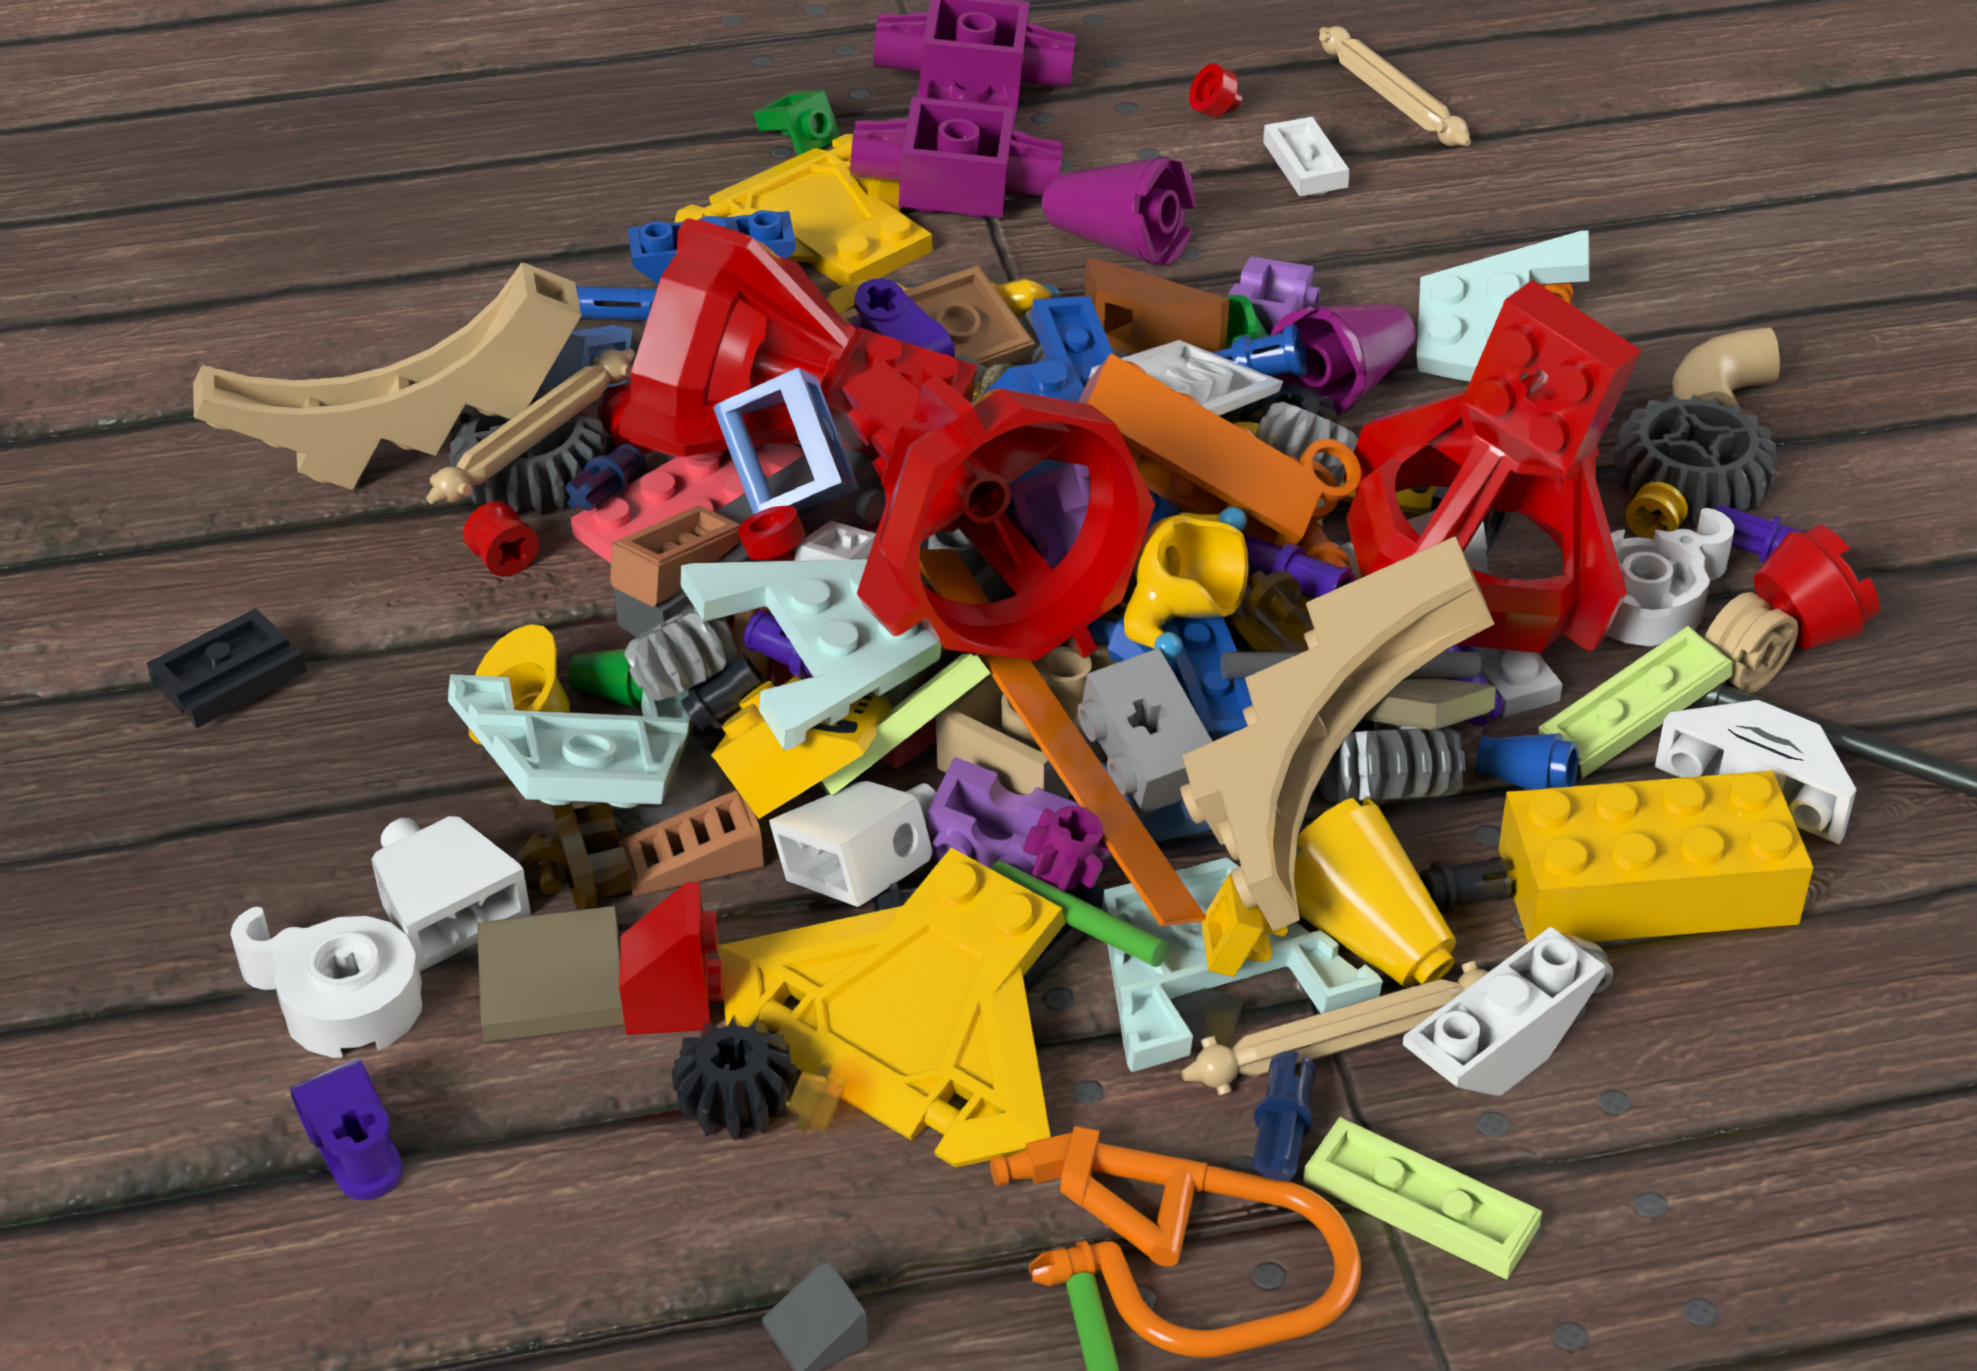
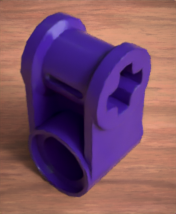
(890, 312)
(349, 1129)

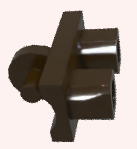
(1270, 615)
(589, 877)

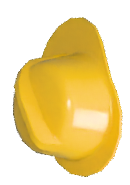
(530, 662)

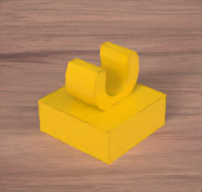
(1235, 932)

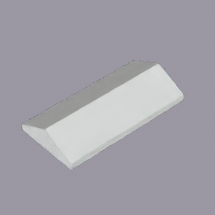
(1208, 378)

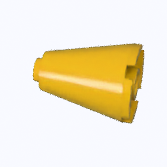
(1368, 896)

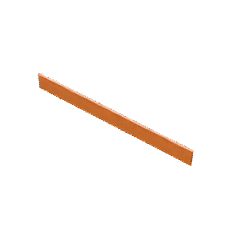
(1072, 758)

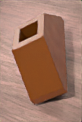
(1151, 311)

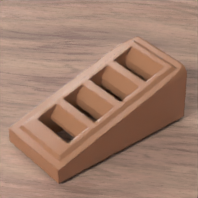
(651, 560)
(727, 838)

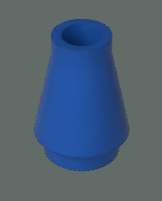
(1529, 760)

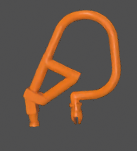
(1080, 1154)

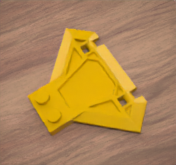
(838, 220)
(915, 1007)

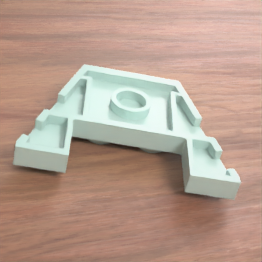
(1464, 301)
(826, 626)
(575, 754)
(1148, 1019)

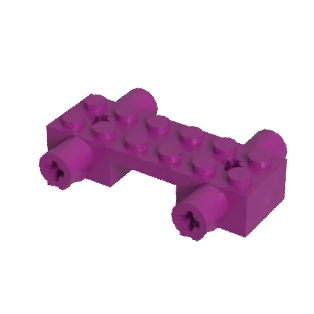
(960, 130)

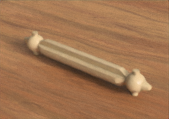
(1395, 86)
(530, 426)
(1326, 1032)

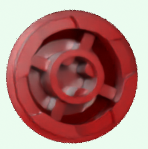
(1817, 587)

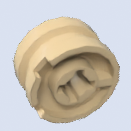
(1753, 640)

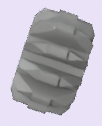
(1295, 429)
(680, 654)

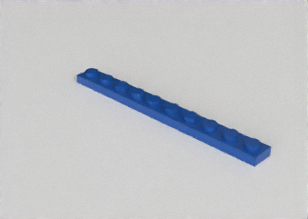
(1074, 331)

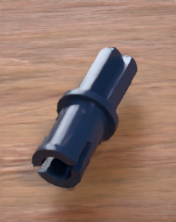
(606, 477)
(1283, 1117)

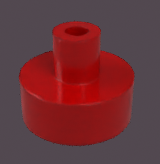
(1214, 91)
(772, 534)

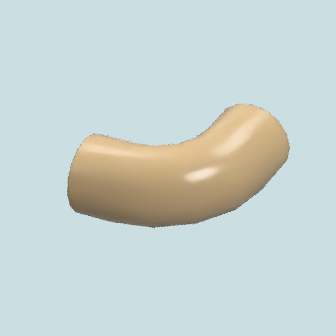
(1727, 365)

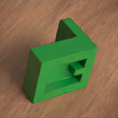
(803, 117)

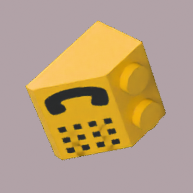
(771, 776)

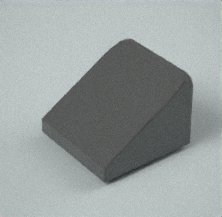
(818, 1321)

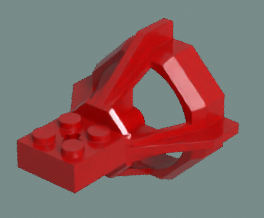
(737, 318)
(1510, 444)
(951, 470)

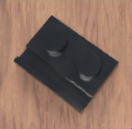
(226, 667)

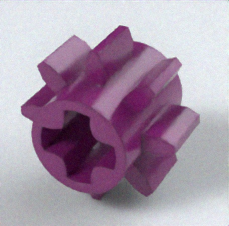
(1068, 847)

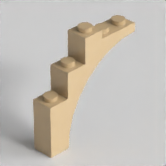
(413, 403)
(1361, 646)

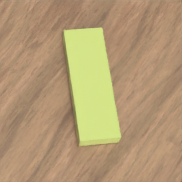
(1640, 698)
(911, 715)
(1423, 1197)

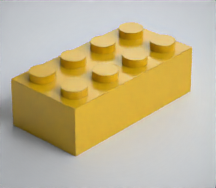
(1655, 857)

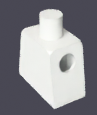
(855, 840)
(445, 883)

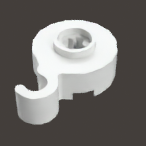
(1669, 578)
(335, 980)

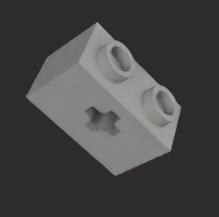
(1143, 728)

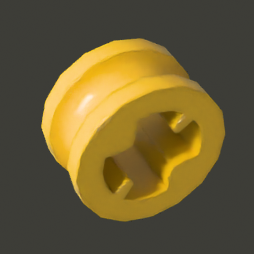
(1652, 497)

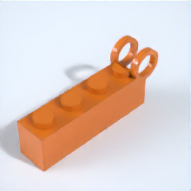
(1216, 464)

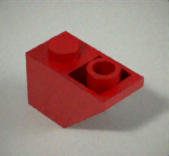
(667, 966)

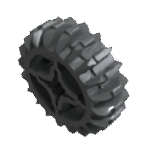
(1700, 451)
(543, 471)
(1393, 766)

